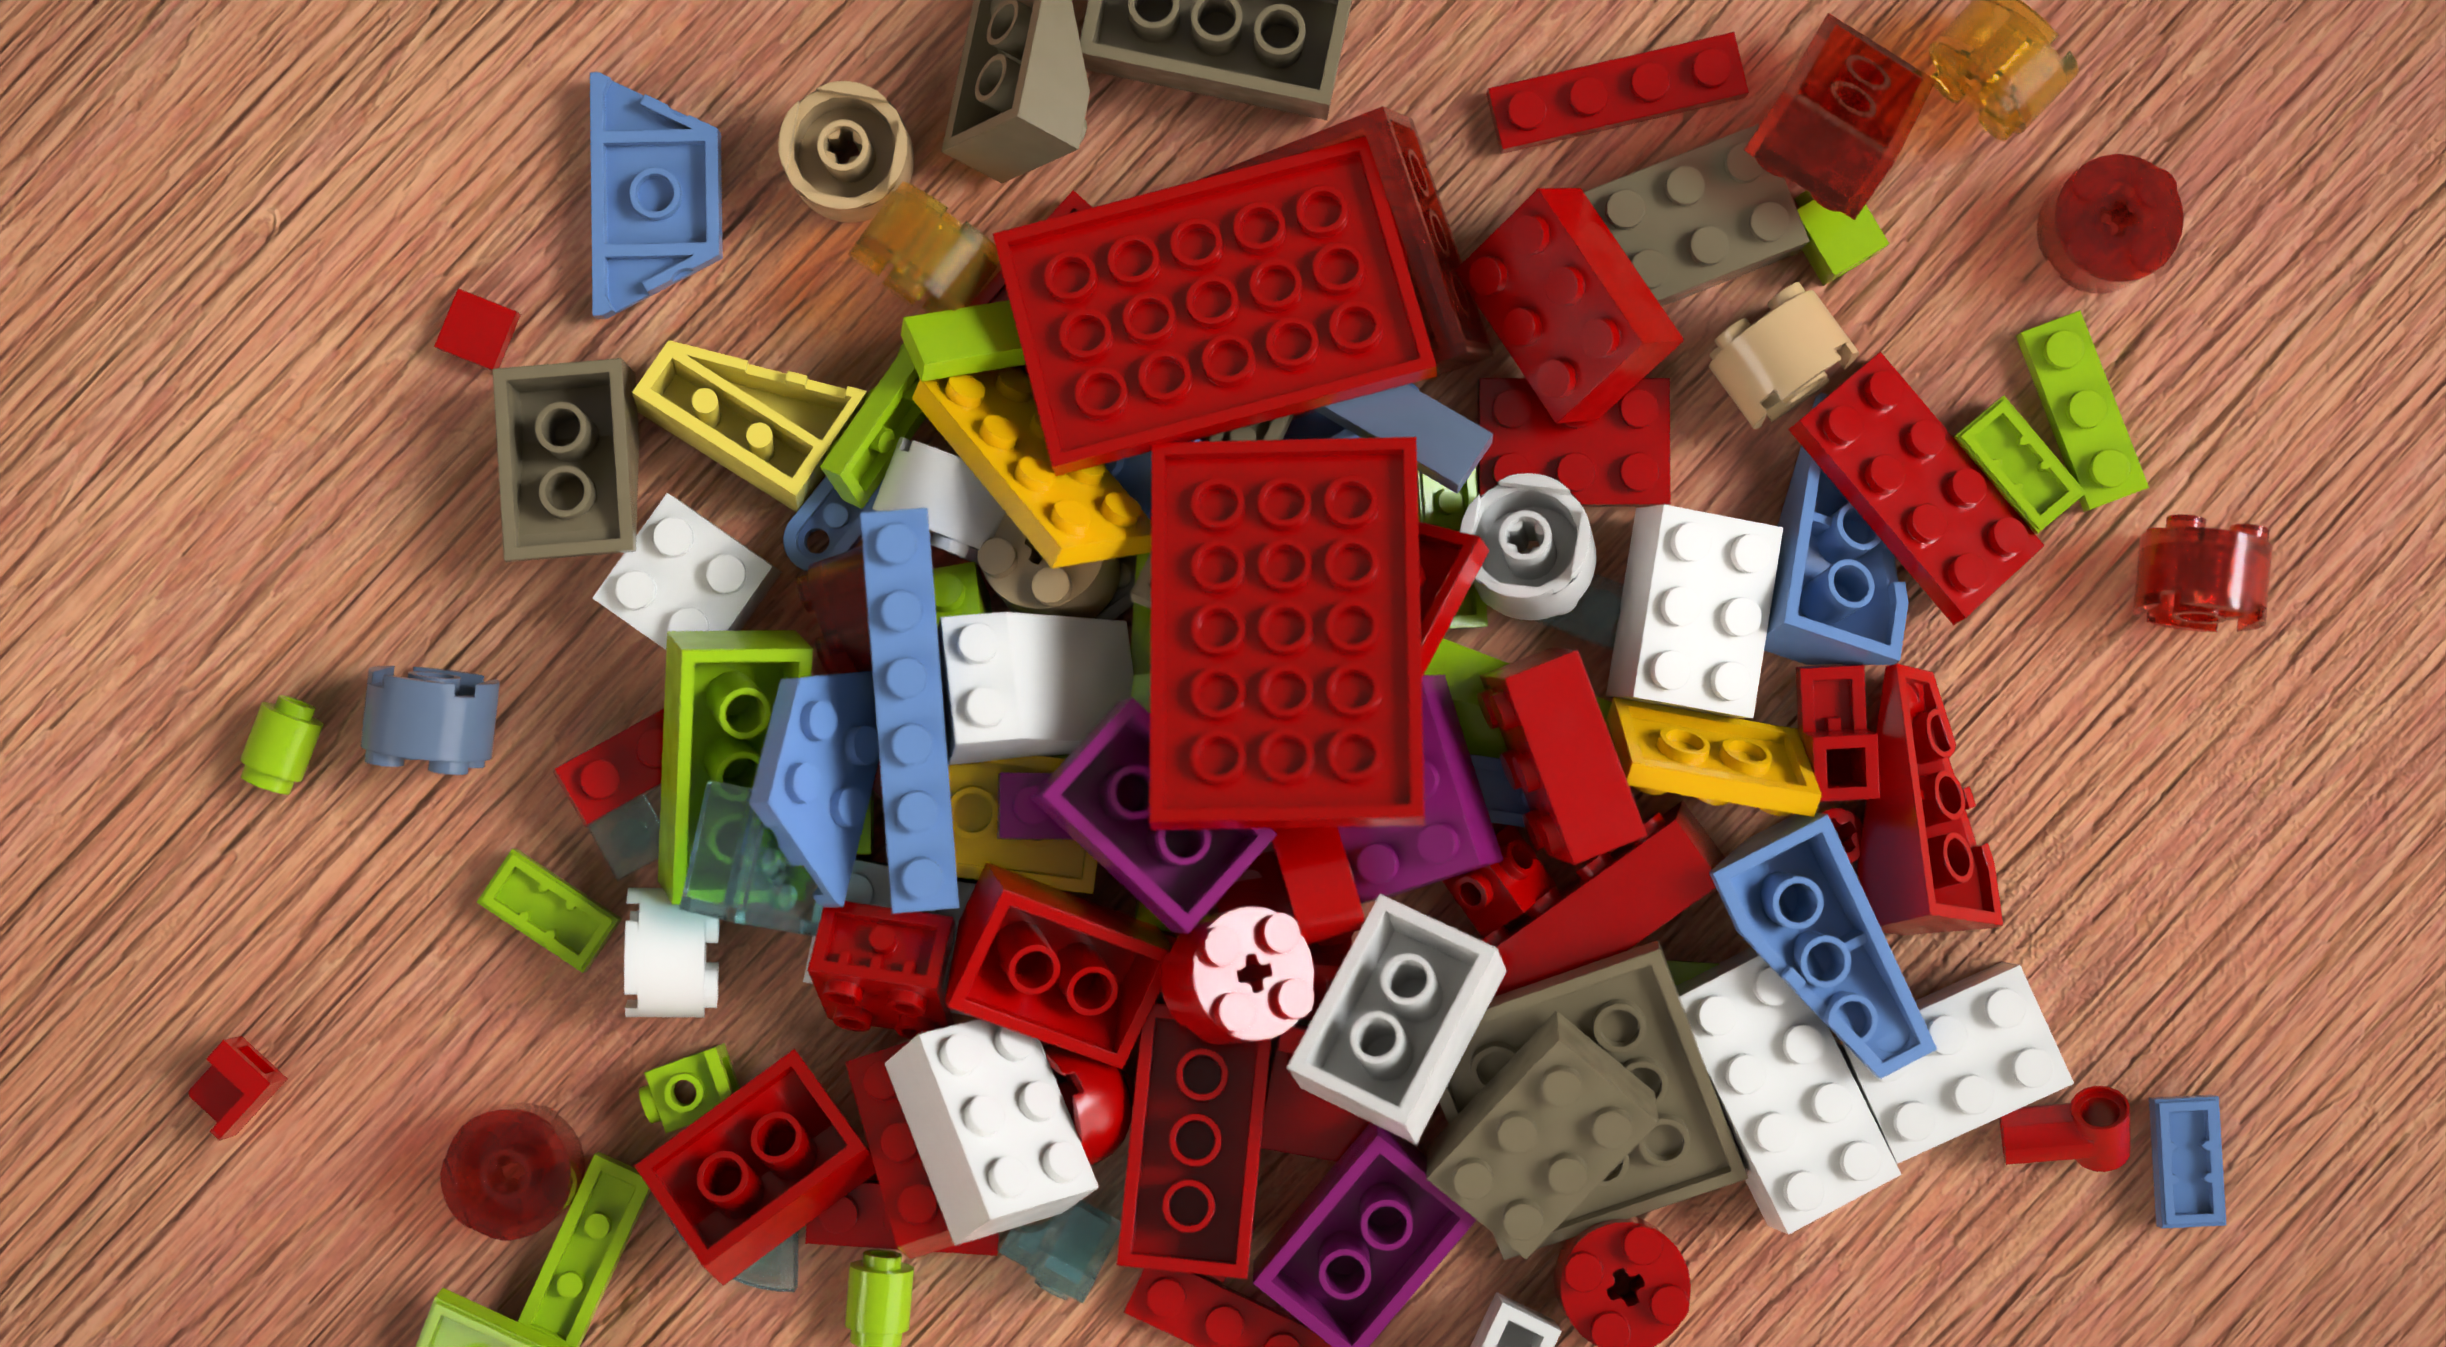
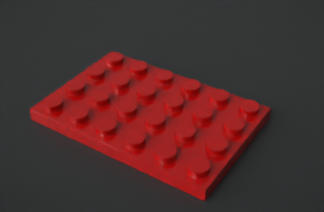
(1213, 305)
(1285, 635)

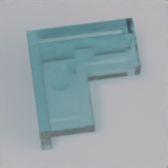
(741, 871)

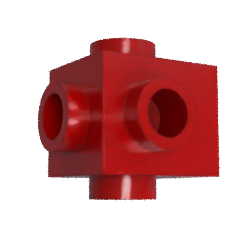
(1504, 889)

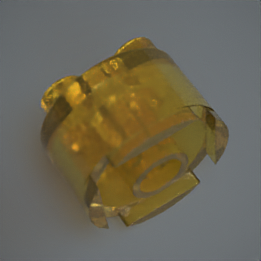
(2001, 64)
(925, 251)

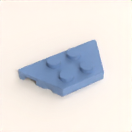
(650, 196)
(819, 775)

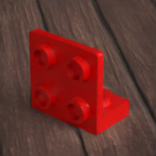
(882, 968)
(1300, 1120)

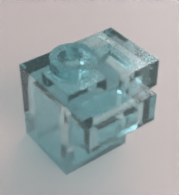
(1065, 1249)

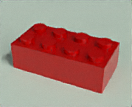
(1193, 1151)

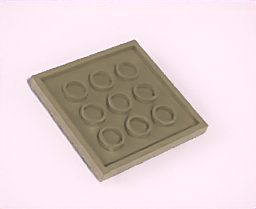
(1639, 1020)

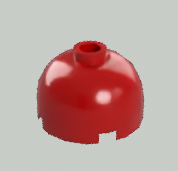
(1096, 1099)

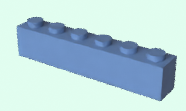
(909, 710)

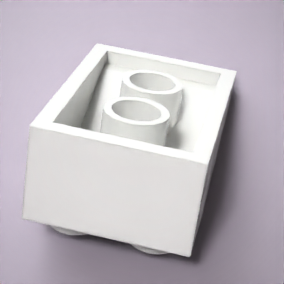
(1028, 682)

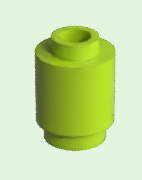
(280, 744)
(879, 1299)

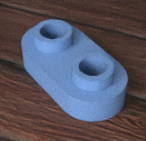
(829, 513)

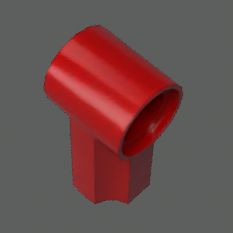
(2088, 1129)

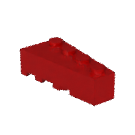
(1612, 901)

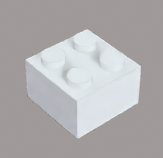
(685, 576)

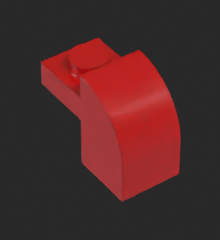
(1836, 731)
(1319, 883)

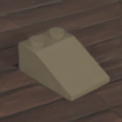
(1018, 88)
(567, 459)

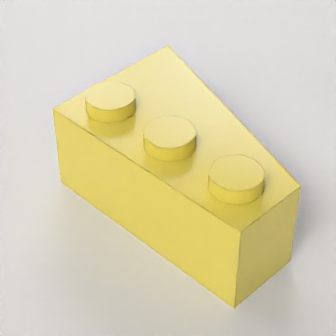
(748, 417)

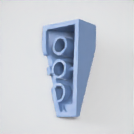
(1833, 580)
(1815, 928)

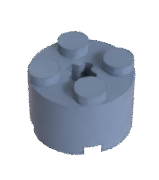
(429, 717)

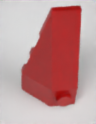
(1917, 838)

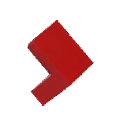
(235, 1086)

